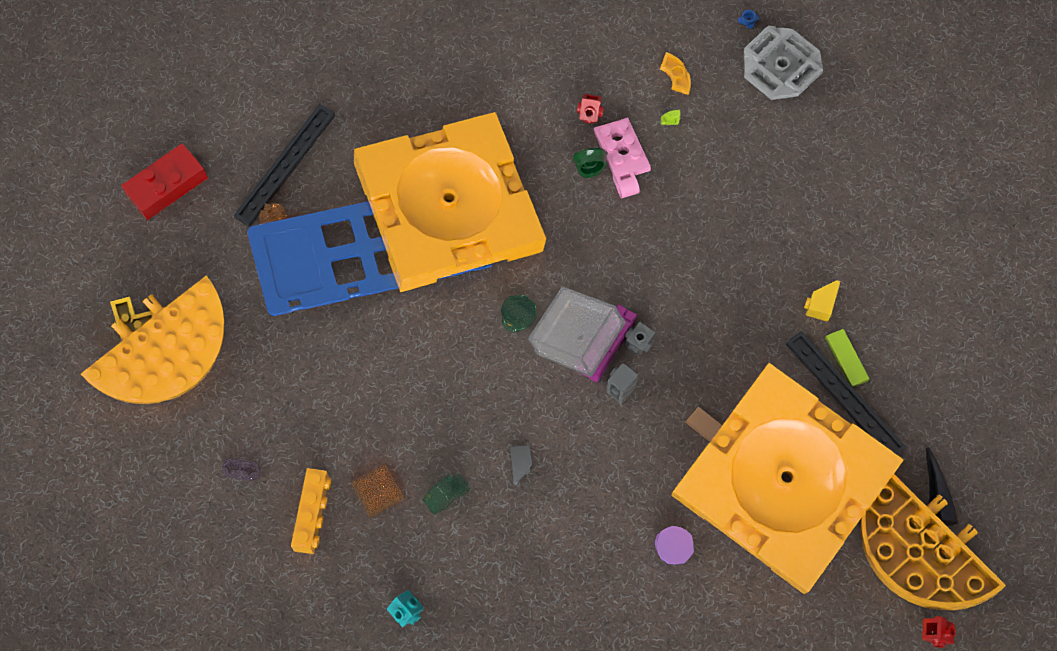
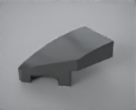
(520, 462)

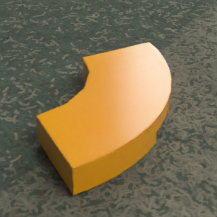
(678, 73)

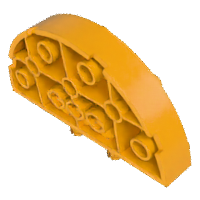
(166, 352)
(921, 555)

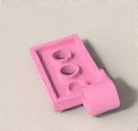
(623, 166)

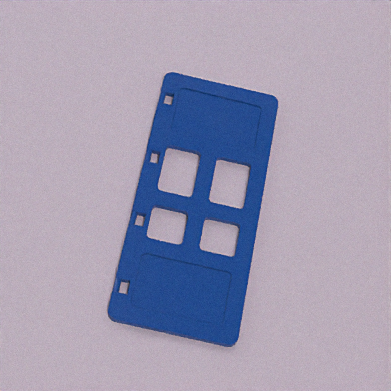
(297, 263)

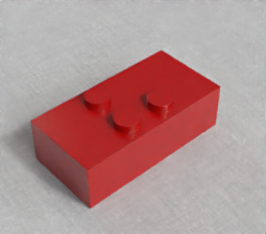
(164, 181)

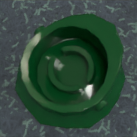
(590, 161)

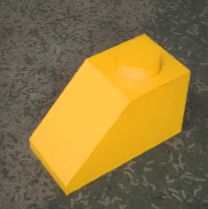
(822, 301)

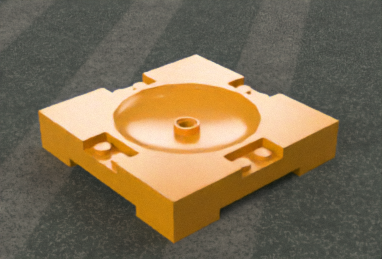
(437, 238)
(831, 468)

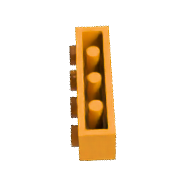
(310, 510)

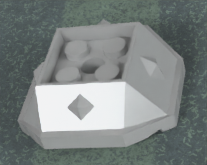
(785, 48)

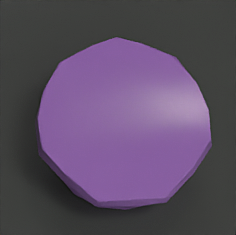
(674, 545)

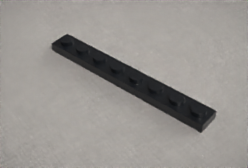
(284, 165)
(843, 392)

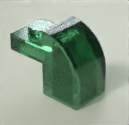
(445, 492)

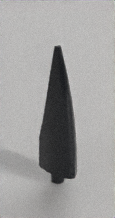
(937, 486)

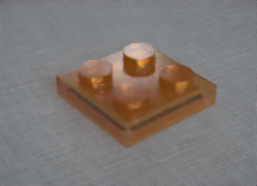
(377, 490)

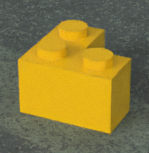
(124, 310)

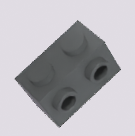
(622, 382)

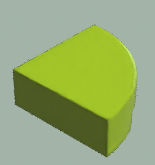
(671, 118)

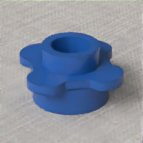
(748, 14)

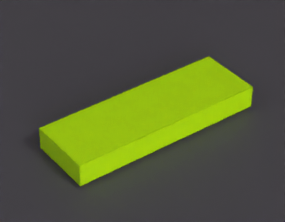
(847, 358)

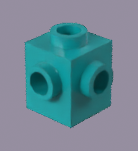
(405, 609)

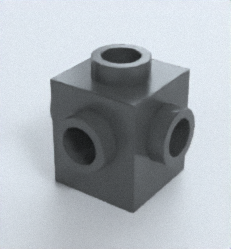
(639, 339)

